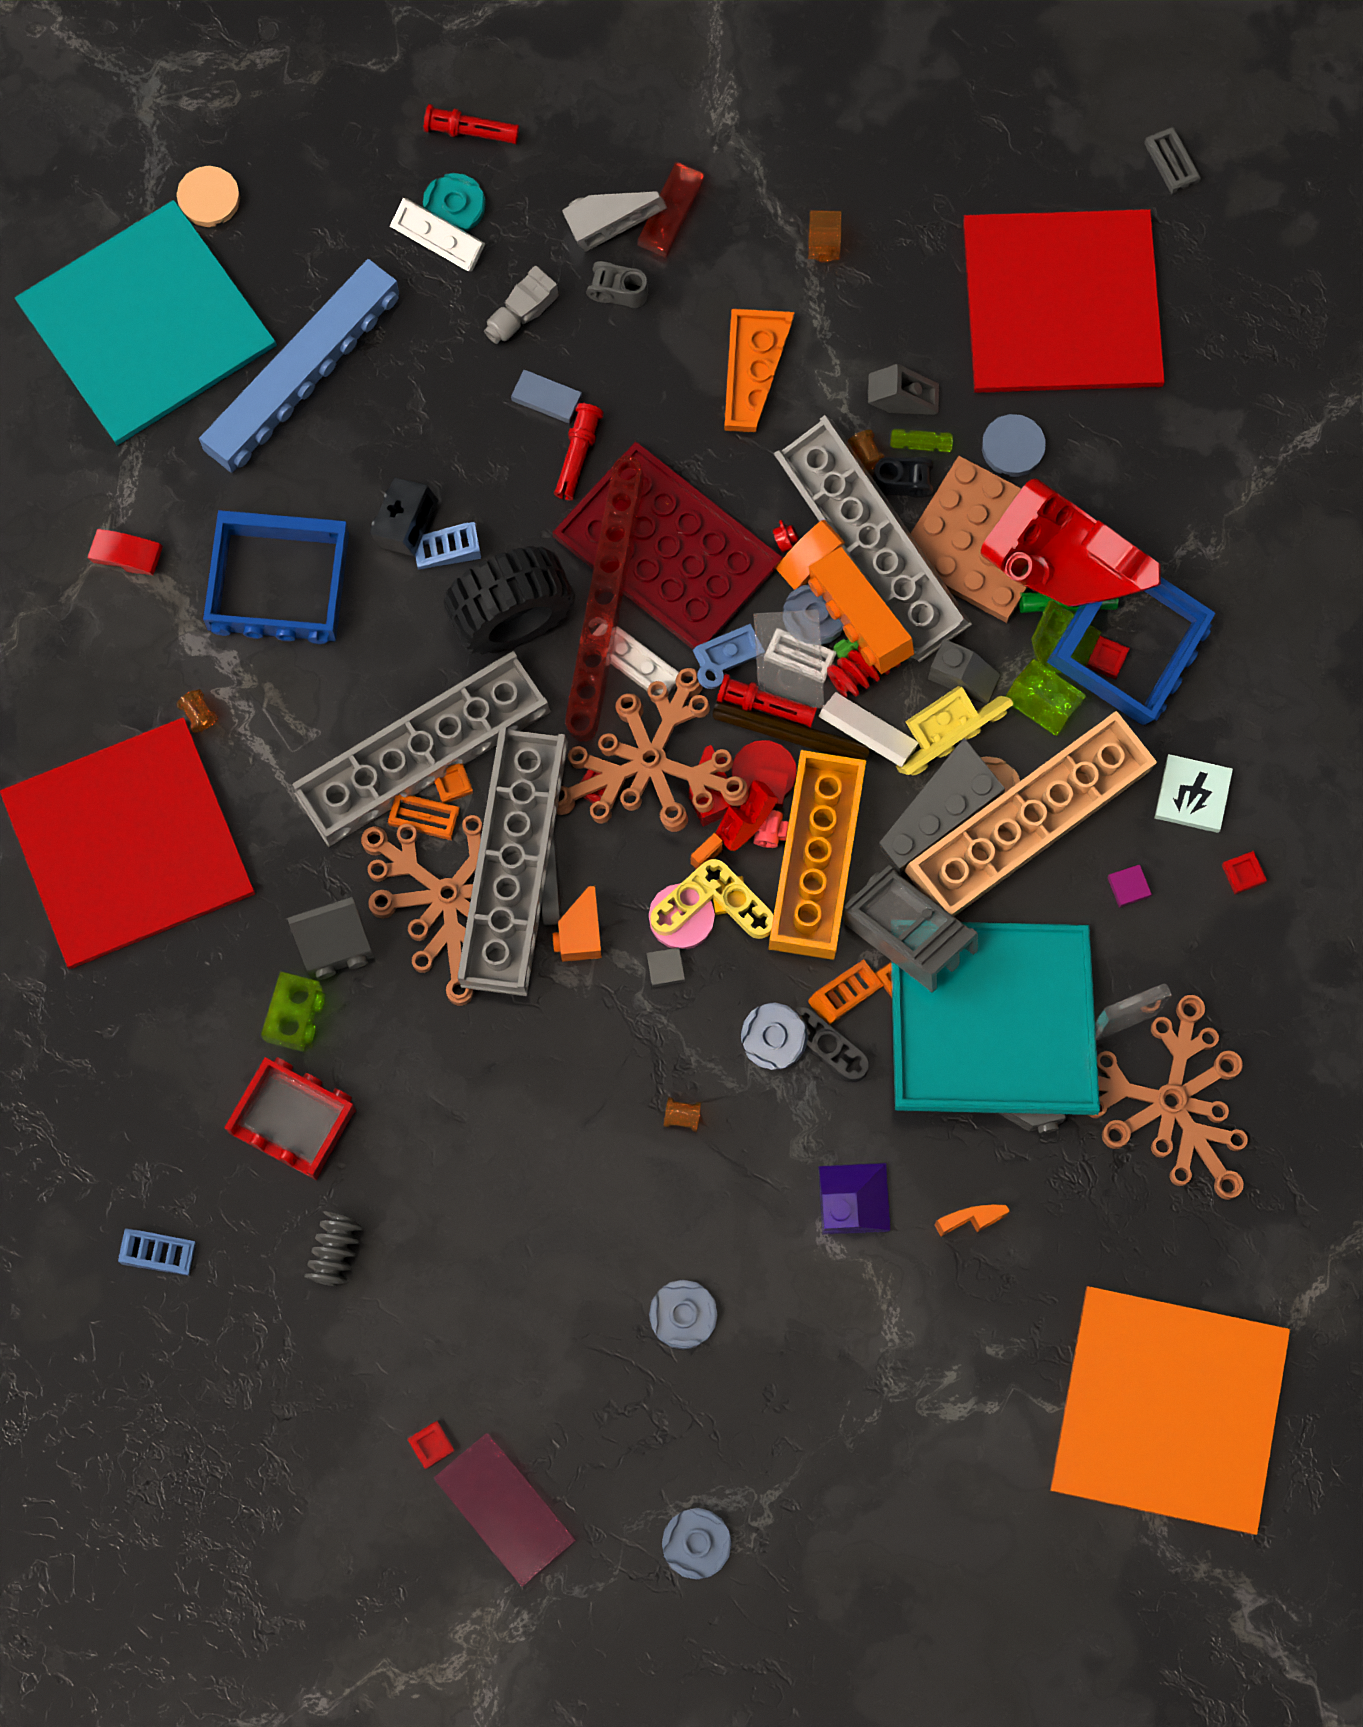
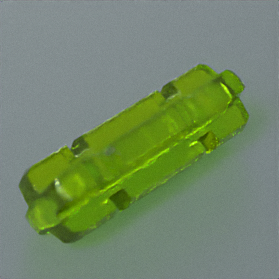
(921, 440)

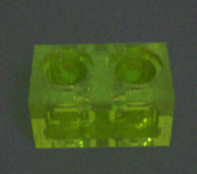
(284, 1010)

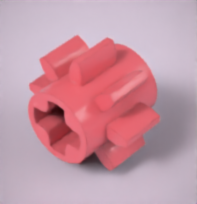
(771, 831)

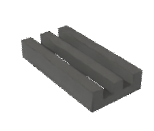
(1183, 182)

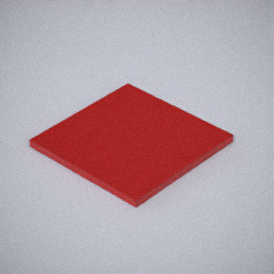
(1062, 301)
(126, 843)

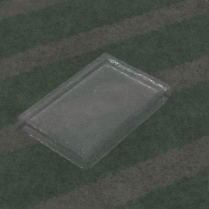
(790, 655)
(1131, 1011)

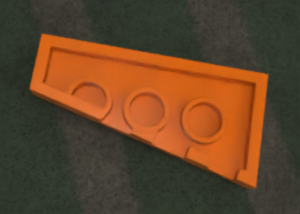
(754, 355)

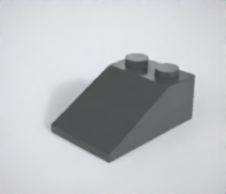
(331, 938)

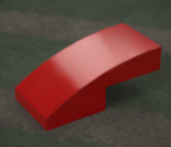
(126, 551)
(742, 823)

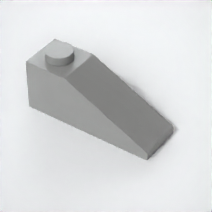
(607, 215)

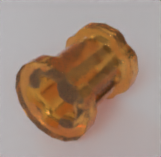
(866, 448)
(193, 700)
(682, 1114)

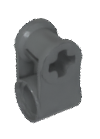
(611, 285)

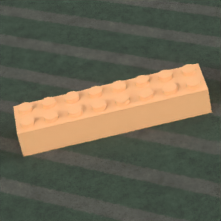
(1031, 815)

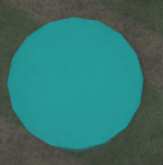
(456, 200)

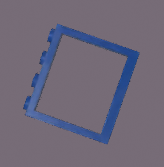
(274, 527)
(1169, 681)

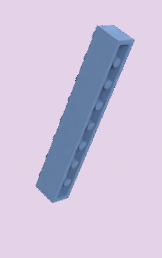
(300, 366)

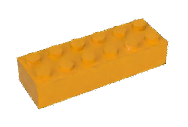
(817, 855)

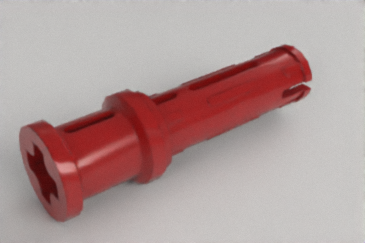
(507, 133)
(581, 438)
(745, 695)

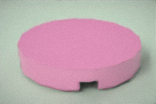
(694, 930)

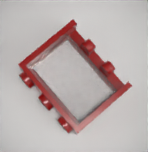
(291, 1117)

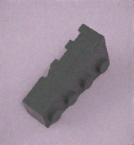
(947, 801)

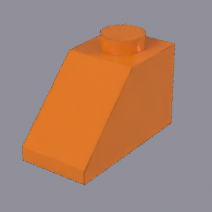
(579, 930)

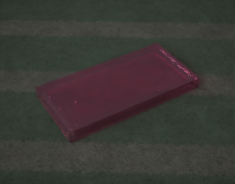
(504, 1509)

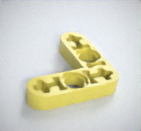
(707, 890)

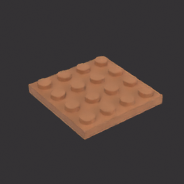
(955, 529)

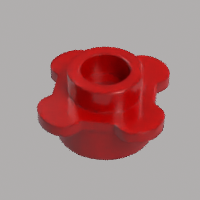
(785, 536)

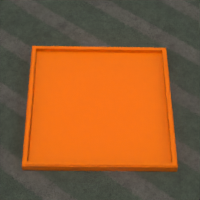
(1170, 1410)

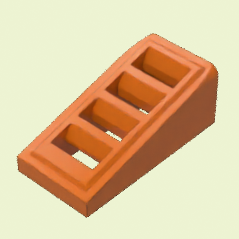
(827, 1003)

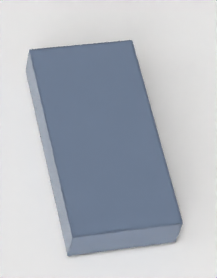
(546, 396)

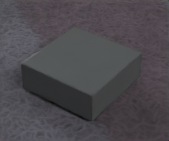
(665, 967)

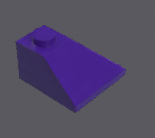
(854, 1198)

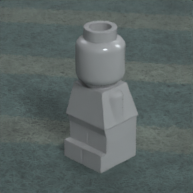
(524, 304)

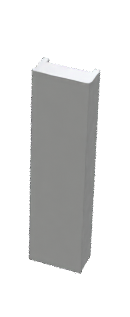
(873, 534)
(419, 748)
(512, 862)

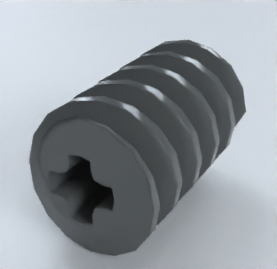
(334, 1249)

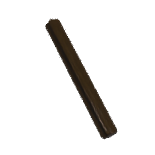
(790, 731)

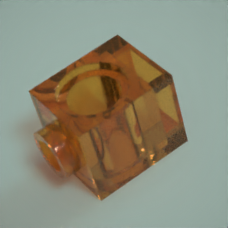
(824, 235)

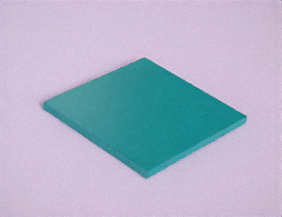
(145, 322)
(1001, 1028)

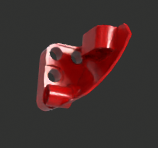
(1066, 550)

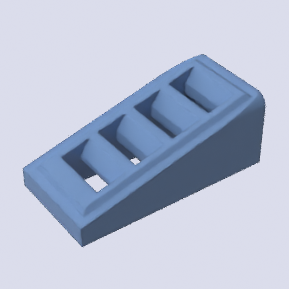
(452, 533)
(127, 1245)

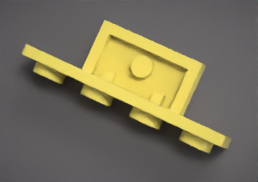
(946, 724)

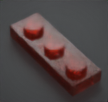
(678, 195)

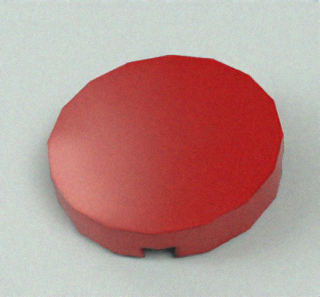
(767, 756)

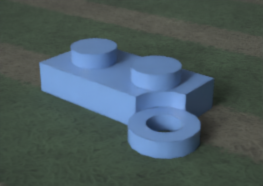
(724, 654)

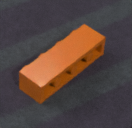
(860, 610)

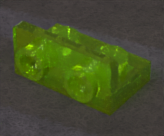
(1044, 697)

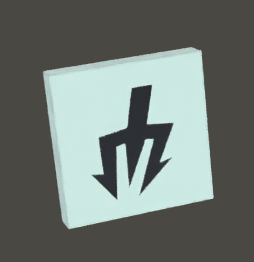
(1193, 793)

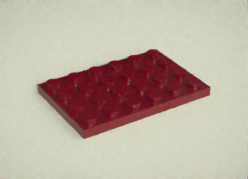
(687, 557)

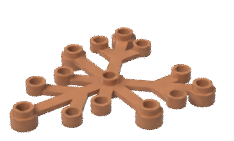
(614, 775)
(406, 863)
(1193, 1134)

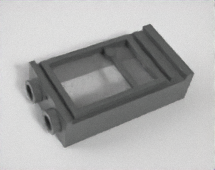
(908, 927)

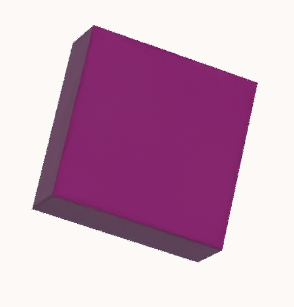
(1129, 886)

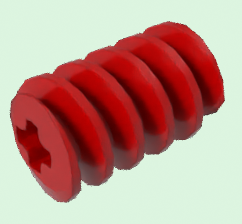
(852, 672)

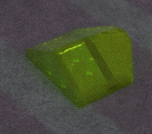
(1051, 628)

